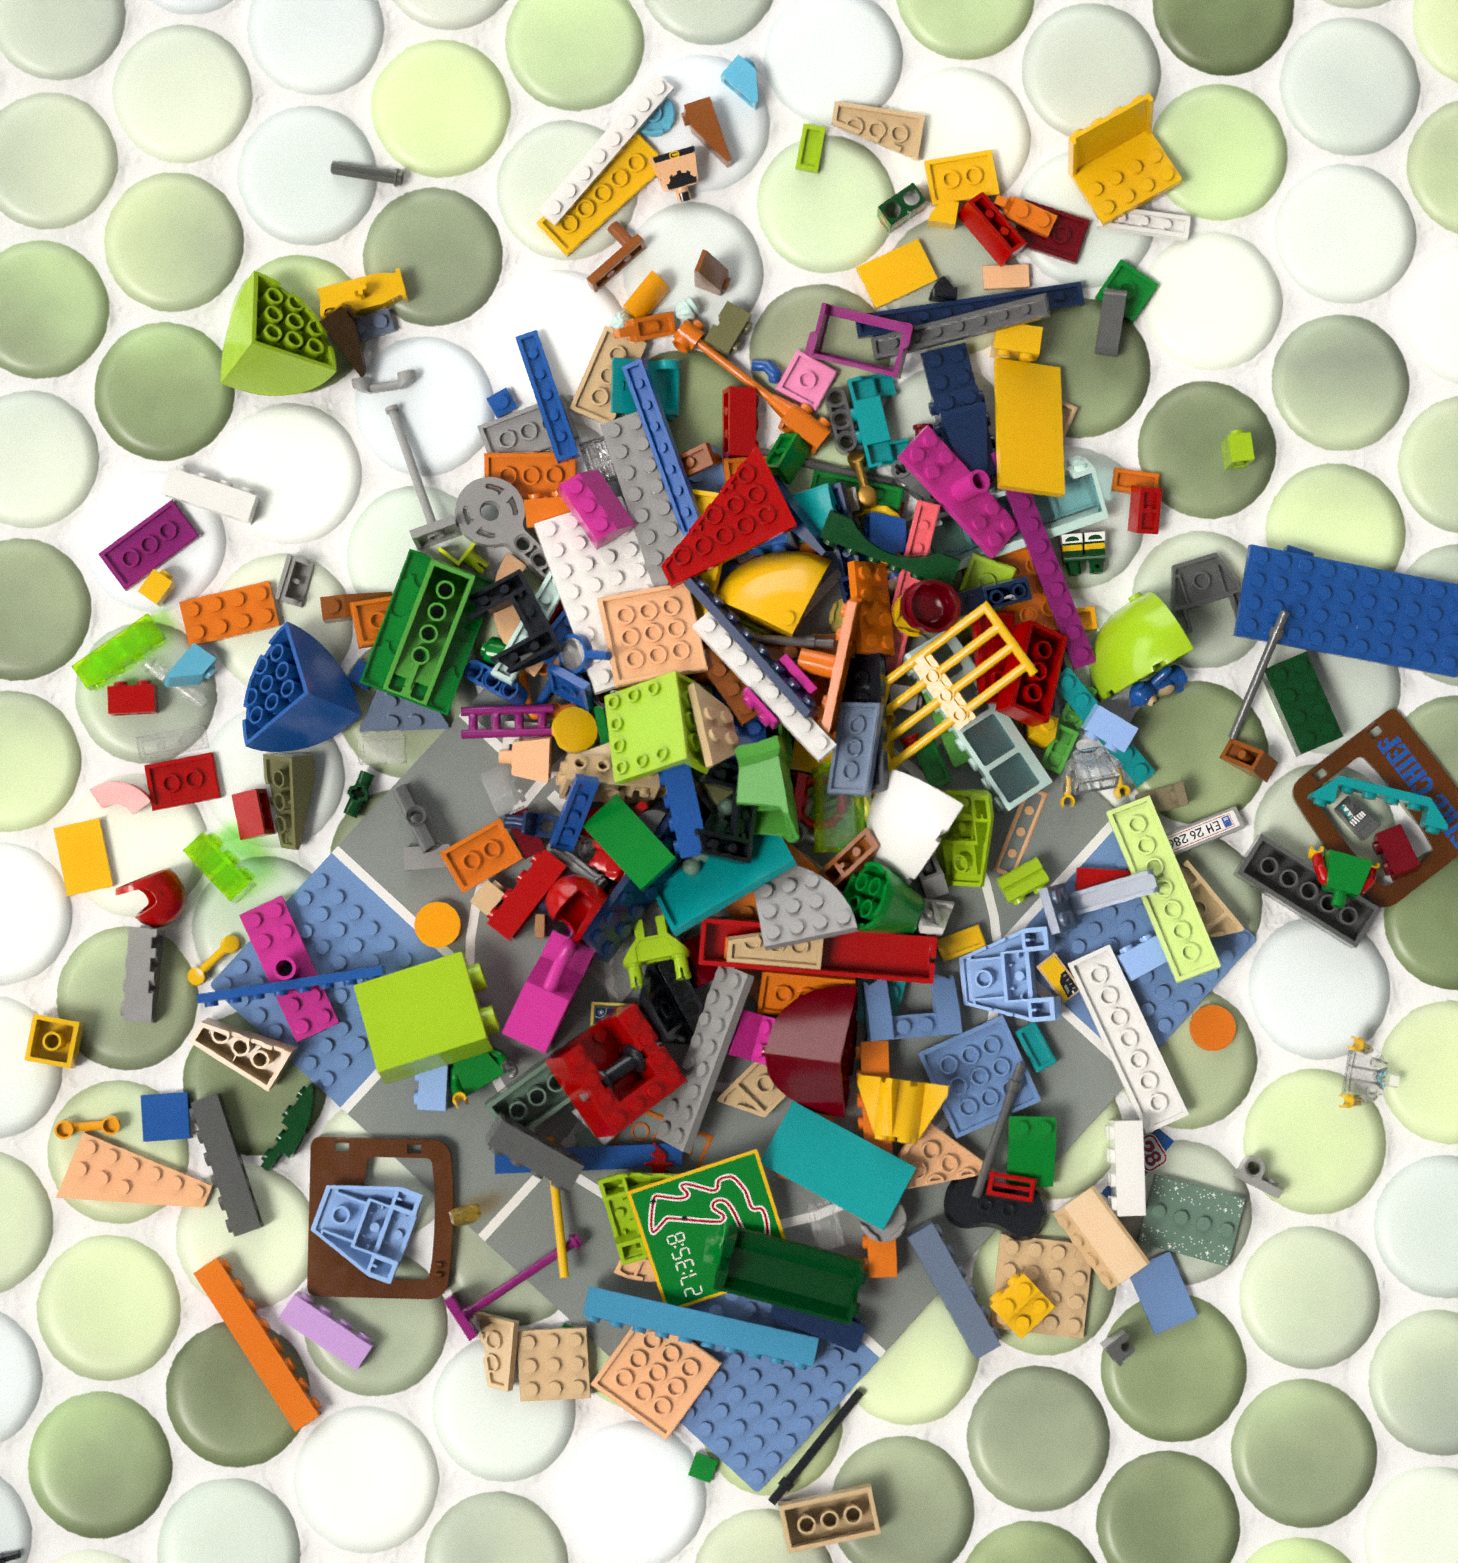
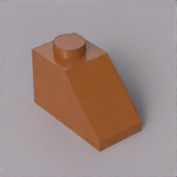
(1249, 759)

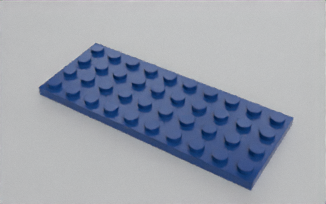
(1350, 610)

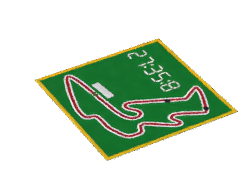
(688, 1219)

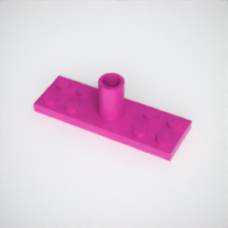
(959, 491)
(279, 941)

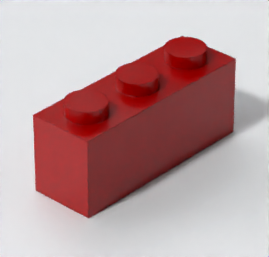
(991, 229)
(739, 421)

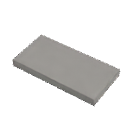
(521, 431)

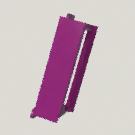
(817, 337)

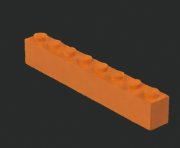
(257, 1343)

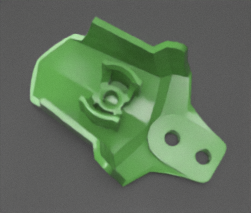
(767, 783)

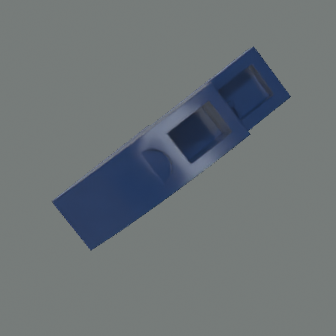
(996, 593)

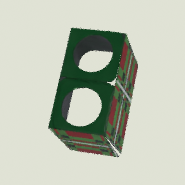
(904, 217)

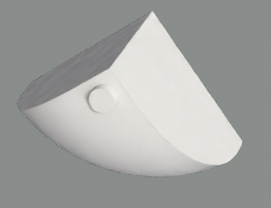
(909, 823)

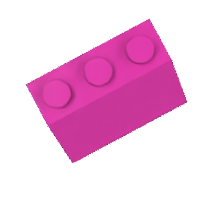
(595, 507)

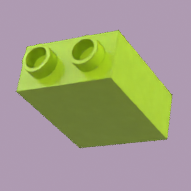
(426, 1016)

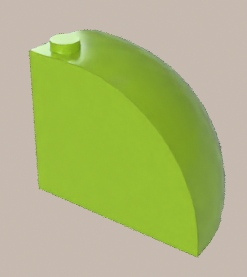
(274, 342)
(1135, 645)

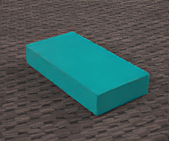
(1035, 1047)

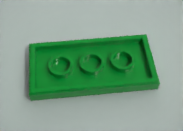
(629, 842)

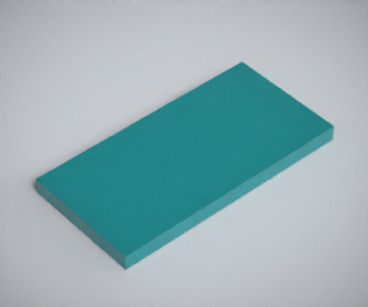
(719, 883)
(838, 1165)

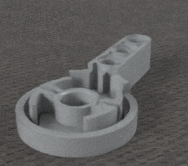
(506, 527)

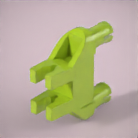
(655, 949)

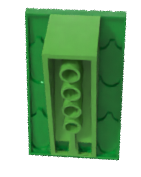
(426, 633)

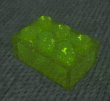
(220, 866)

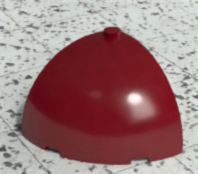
(814, 1049)

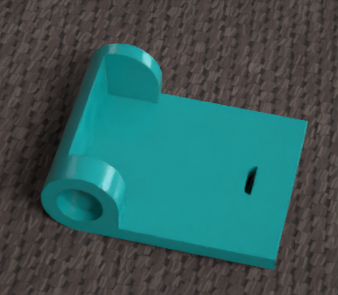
(666, 378)

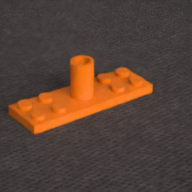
(834, 666)

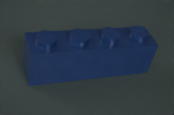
(837, 1333)

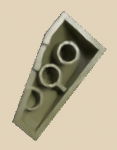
(291, 785)

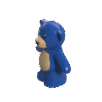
(1161, 684)

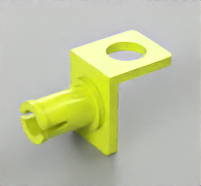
(469, 557)

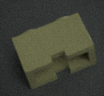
(732, 324)

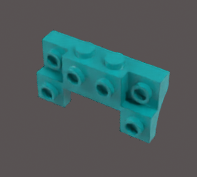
(870, 419)

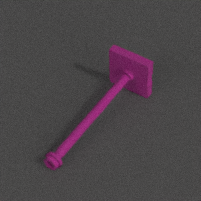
(464, 1314)

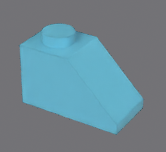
(742, 80)
(191, 668)

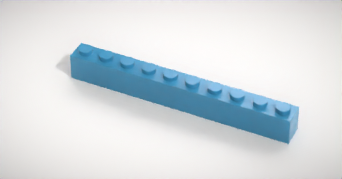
(701, 1327)

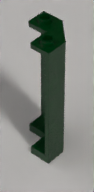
(790, 1275)

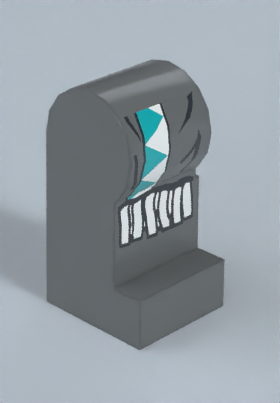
(1356, 818)

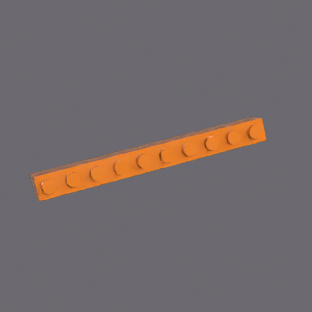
(874, 1061)

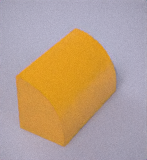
(646, 296)

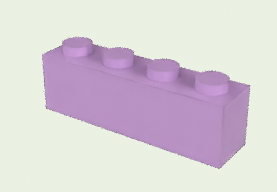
(326, 1330)

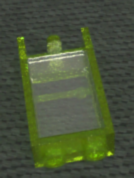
(836, 817)

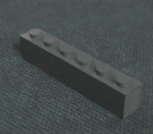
(227, 1165)

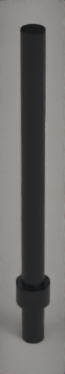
(787, 1482)

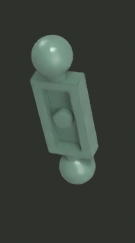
(717, 823)

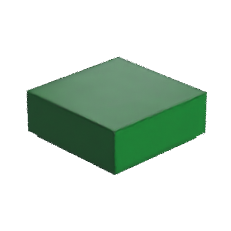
(703, 1467)

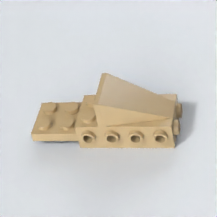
(598, 763)

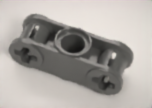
(908, 481)

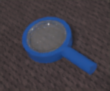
(579, 653)

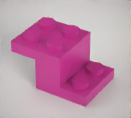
(750, 1036)

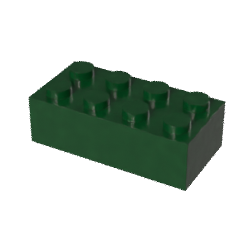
(1301, 704)

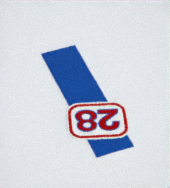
(1154, 1153)

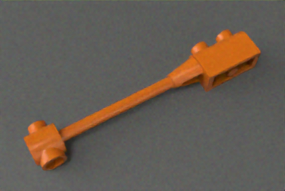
(793, 417)

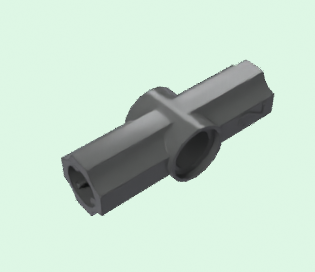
(422, 830)

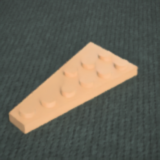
(118, 1175)

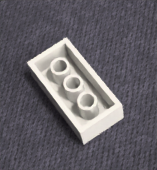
(1126, 1167)

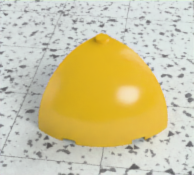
(774, 589)

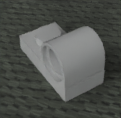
(1268, 1185)

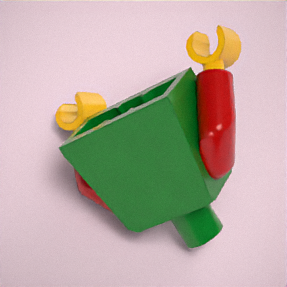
(1342, 874)

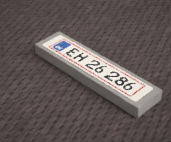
(1205, 831)

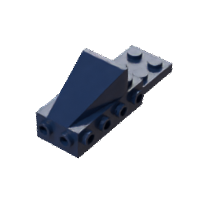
(959, 407)

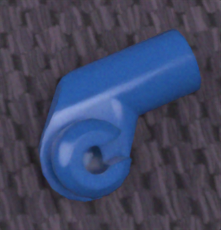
(770, 369)

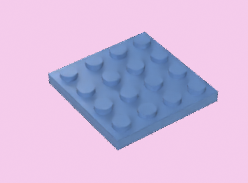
(977, 1071)

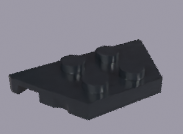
(662, 1009)

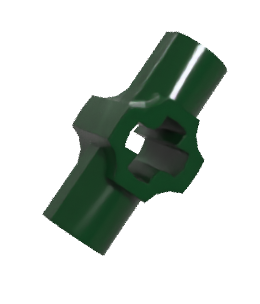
(354, 806)

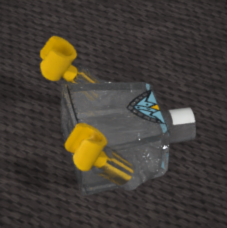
(1092, 771)
(1365, 1075)

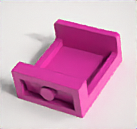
(765, 714)

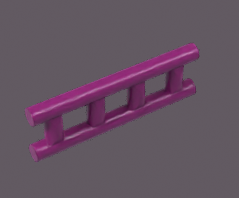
(497, 711)

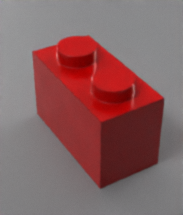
(132, 699)

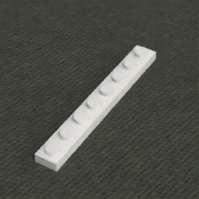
(605, 149)
(727, 649)

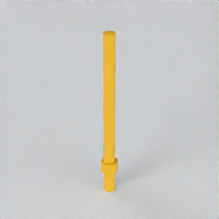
(559, 1228)

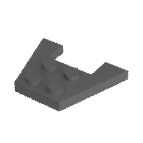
(1200, 583)

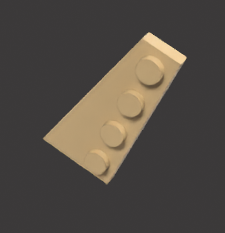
(751, 950)

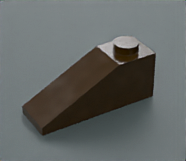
(345, 332)

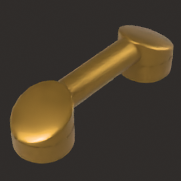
(866, 494)

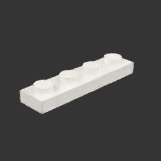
(1151, 224)

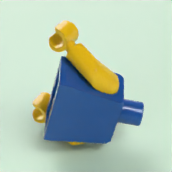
(885, 529)

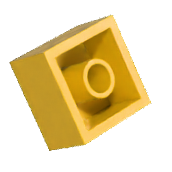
(1017, 343)
(54, 1041)

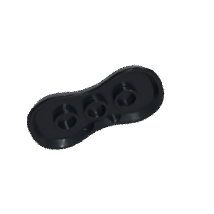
(1012, 1217)

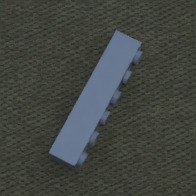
(953, 1290)

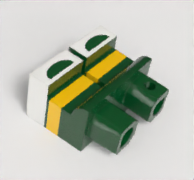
(1092, 552)

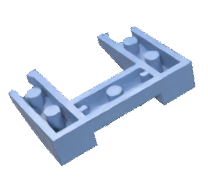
(884, 1026)

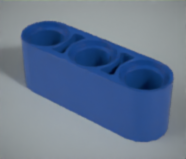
(501, 689)

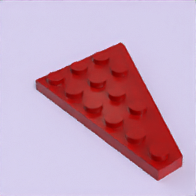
(739, 519)

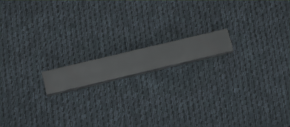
(965, 326)

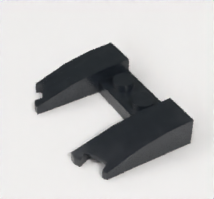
(517, 592)
(738, 844)

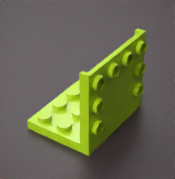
(653, 728)

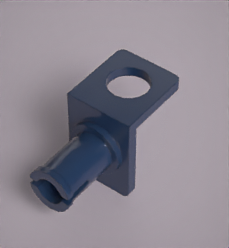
(530, 823)

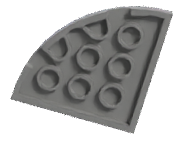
(801, 909)

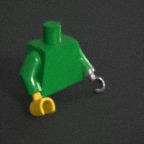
(476, 1072)

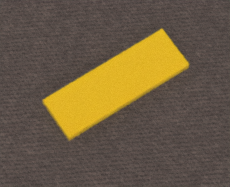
(605, 197)

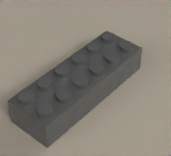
(1297, 888)

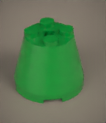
(883, 901)

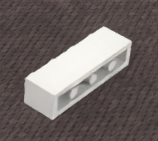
(210, 495)

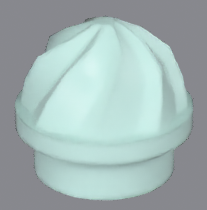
(686, 310)
(618, 320)

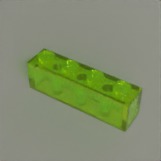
(119, 652)

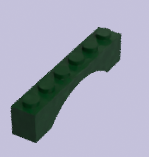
(843, 531)

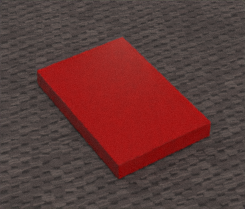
(183, 781)

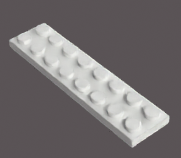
(1127, 1039)

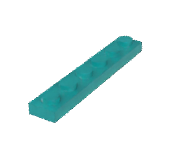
(1082, 703)

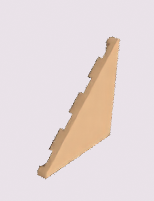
(939, 1159)

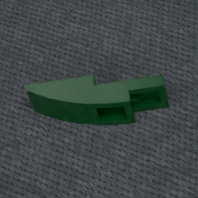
(297, 1120)

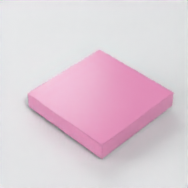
(806, 380)

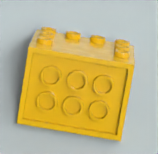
(1120, 161)

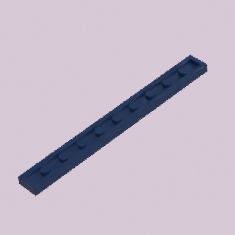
(1059, 297)

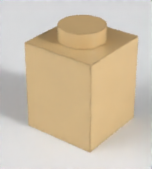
(488, 896)

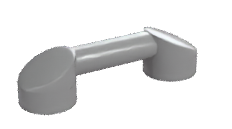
(363, 384)

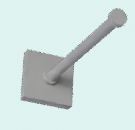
(434, 531)

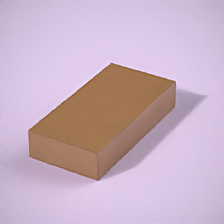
(540, 926)

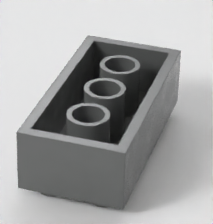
(534, 1151)

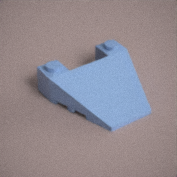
(1004, 977)

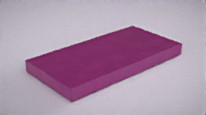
(149, 545)

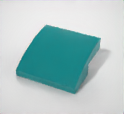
(817, 504)

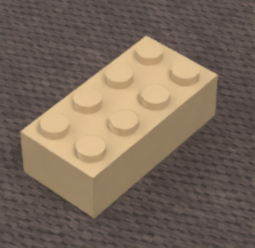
(829, 1518)

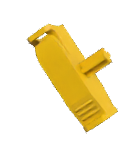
(364, 293)

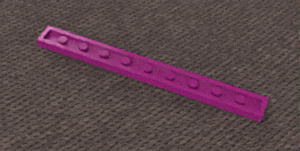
(1050, 576)

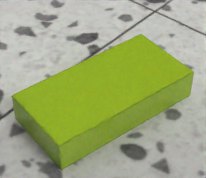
(810, 148)

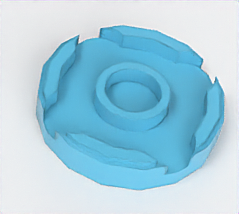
(660, 121)

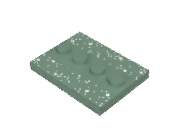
(1191, 1220)

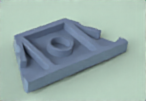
(395, 713)

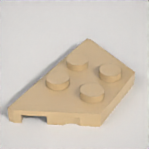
(713, 725)
(1213, 912)
(753, 1091)

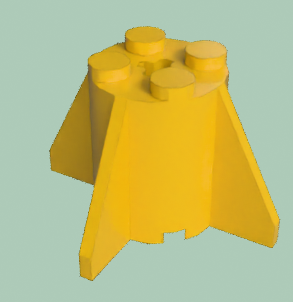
(900, 1106)

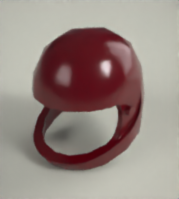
(930, 606)

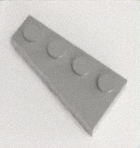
(142, 974)

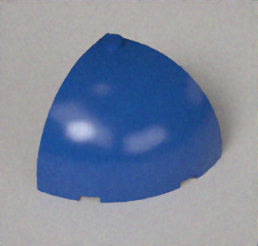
(296, 695)

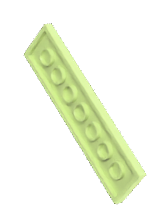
(1172, 908)

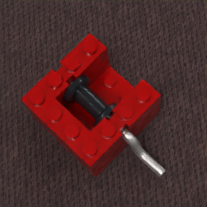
(611, 1088)

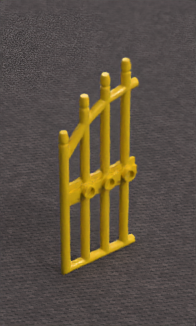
(941, 687)

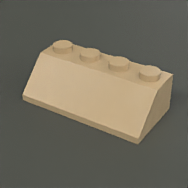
(1101, 1238)

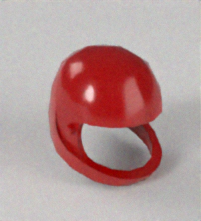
(164, 895)
(574, 902)

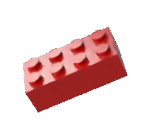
(1032, 697)
(527, 895)

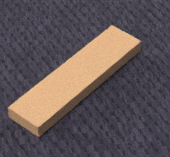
(1020, 832)

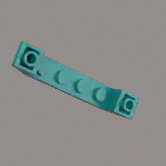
(1430, 818)

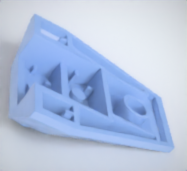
(368, 1225)

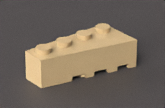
(244, 1051)

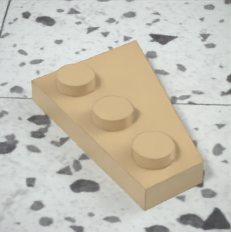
(500, 1347)

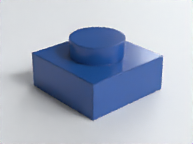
(502, 403)

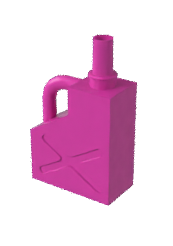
(549, 991)

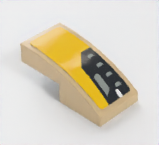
(1058, 977)

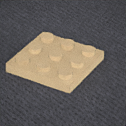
(553, 1364)

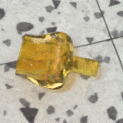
(465, 1214)

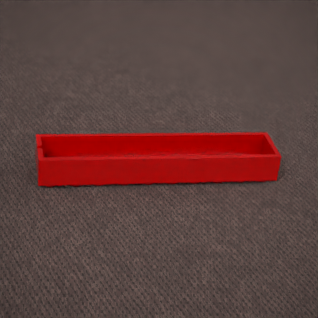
(846, 955)

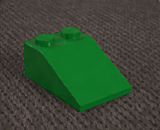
(1031, 1149)

